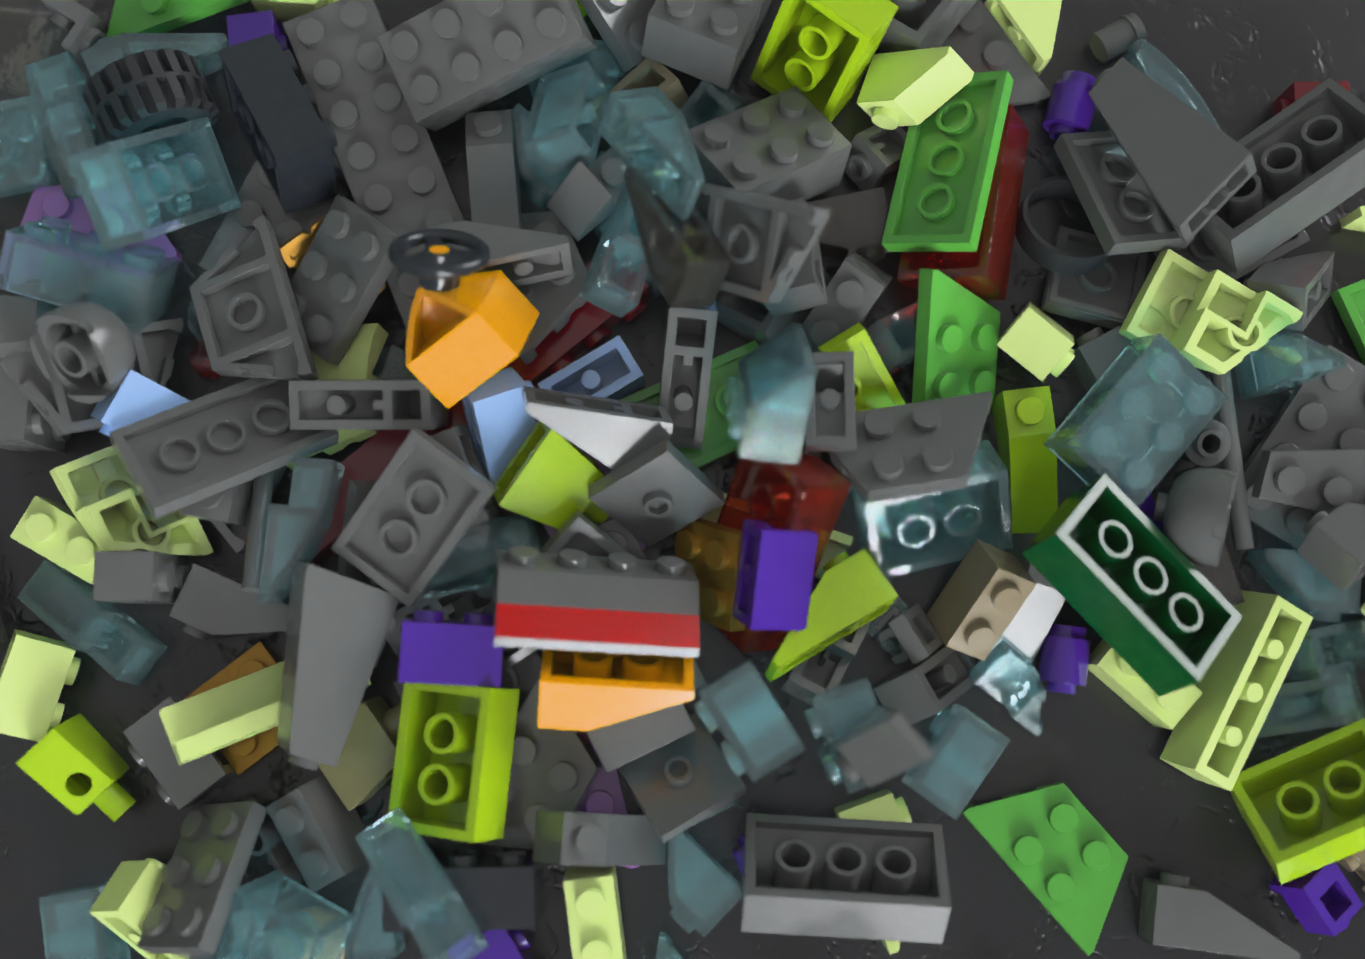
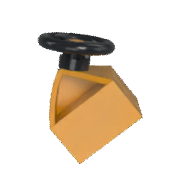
(461, 319)

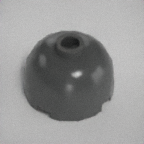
(84, 349)
(1198, 513)

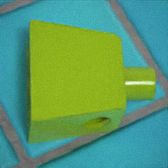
(549, 480)
(79, 768)

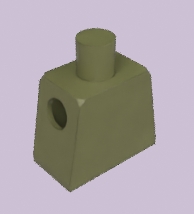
(367, 753)

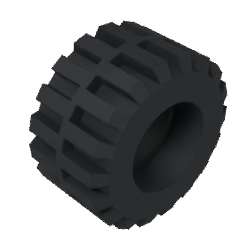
(148, 94)

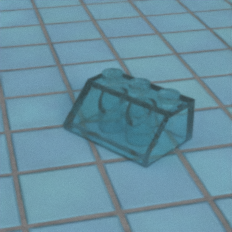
(772, 398)

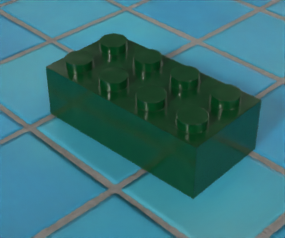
(1133, 586)

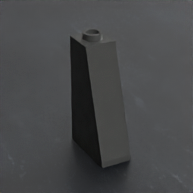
(1174, 149)
(328, 660)

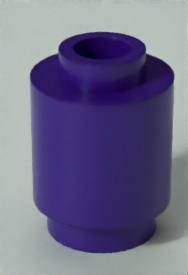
(1070, 105)
(1065, 658)

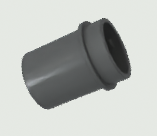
(1117, 37)

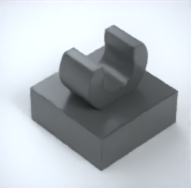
(914, 634)

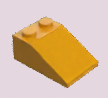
(604, 688)

